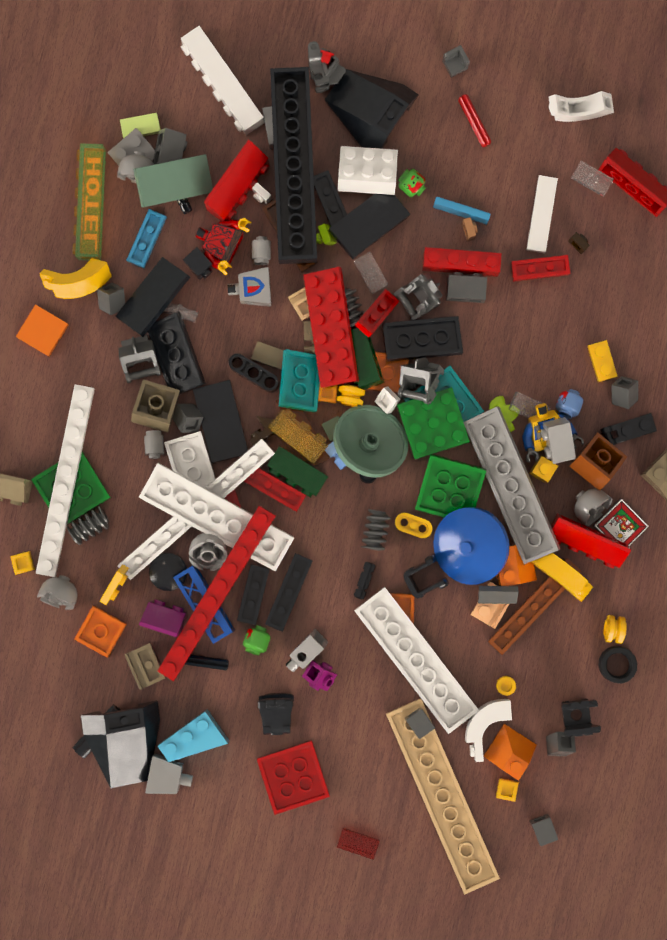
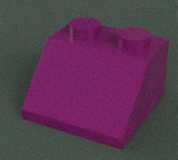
(163, 618)

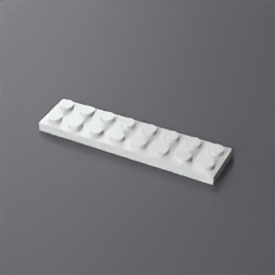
(211, 513)
(416, 660)

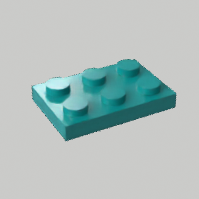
(299, 381)

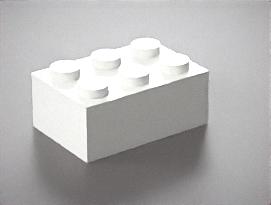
(367, 170)

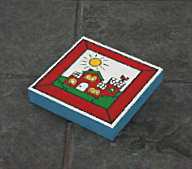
(621, 523)

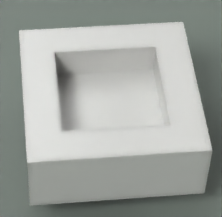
(261, 194)
(387, 400)

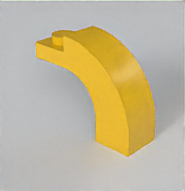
(78, 283)
(564, 575)

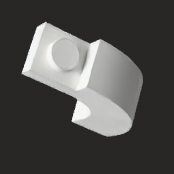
(580, 108)
(487, 714)

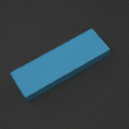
(461, 210)
(146, 238)

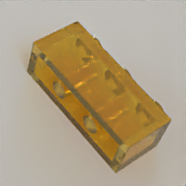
(298, 435)

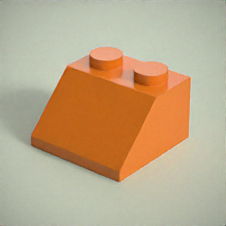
(515, 570)

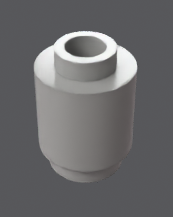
(261, 250)
(154, 444)

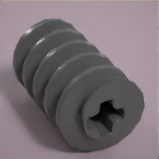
(354, 314)
(89, 526)
(376, 530)

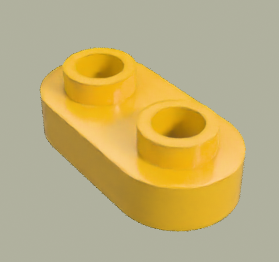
(413, 525)

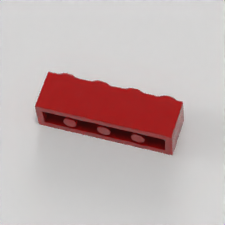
(461, 261)

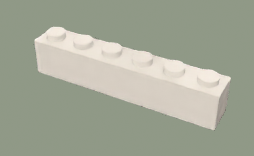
(222, 80)

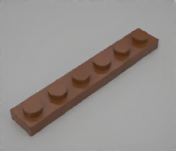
(527, 613)

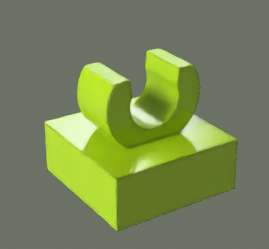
(325, 236)

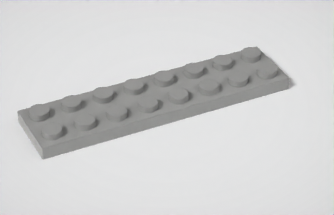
(511, 485)

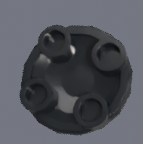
(164, 569)

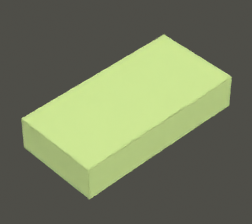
(146, 124)

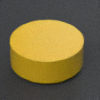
(506, 685)

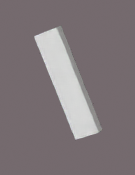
(542, 214)

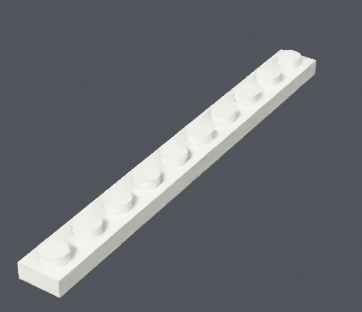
(65, 480)
(175, 528)

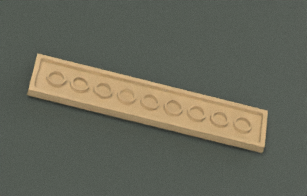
(444, 801)

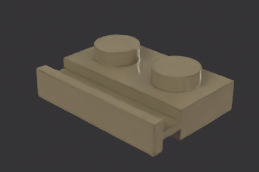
(144, 666)

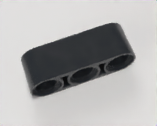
(244, 370)

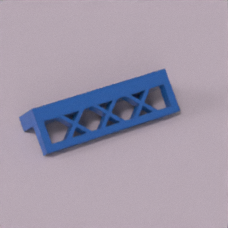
(202, 585)

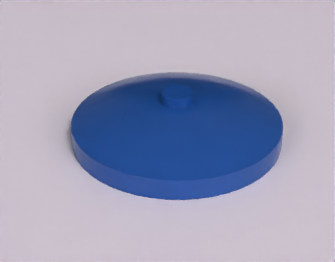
(471, 545)

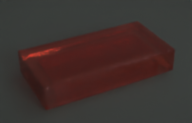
(358, 843)

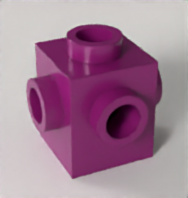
(319, 675)

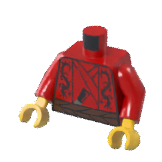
(222, 242)

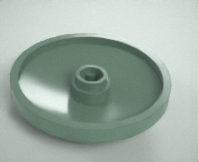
(370, 441)

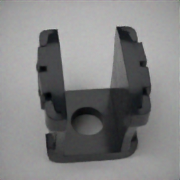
(412, 585)
(276, 713)
(584, 724)

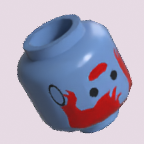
(569, 403)

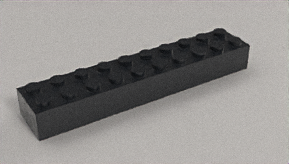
(293, 165)

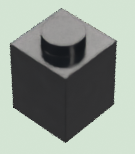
(198, 264)

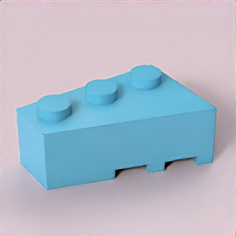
(194, 737)

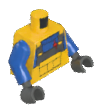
(532, 433)

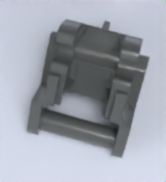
(323, 73)
(425, 291)
(137, 351)
(419, 373)

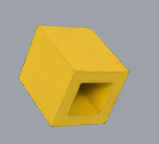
(543, 469)

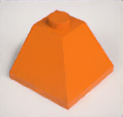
(510, 751)

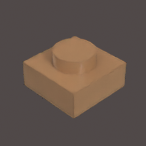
(470, 229)

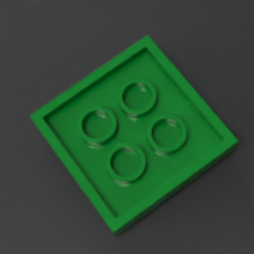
(433, 426)
(449, 486)
(87, 493)

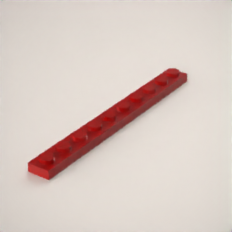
(216, 593)

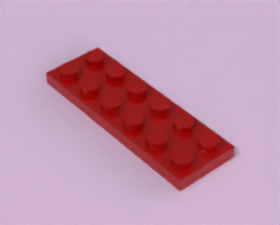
(331, 327)

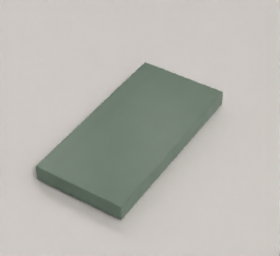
(173, 180)

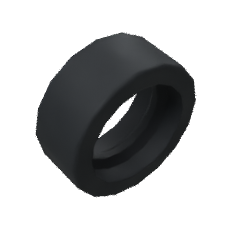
(603, 664)

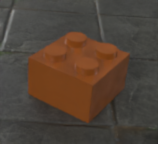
(598, 461)

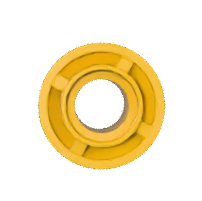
(350, 395)
(615, 629)

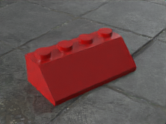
(635, 181)
(237, 182)
(590, 541)

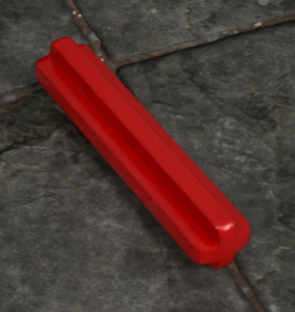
(474, 120)

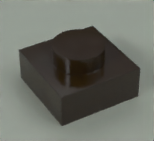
(579, 242)

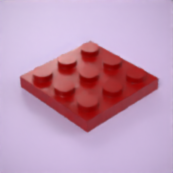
(293, 777)

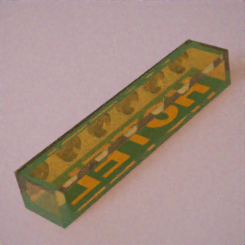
(90, 201)

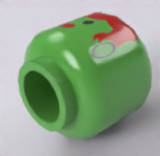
(412, 182)
(256, 640)

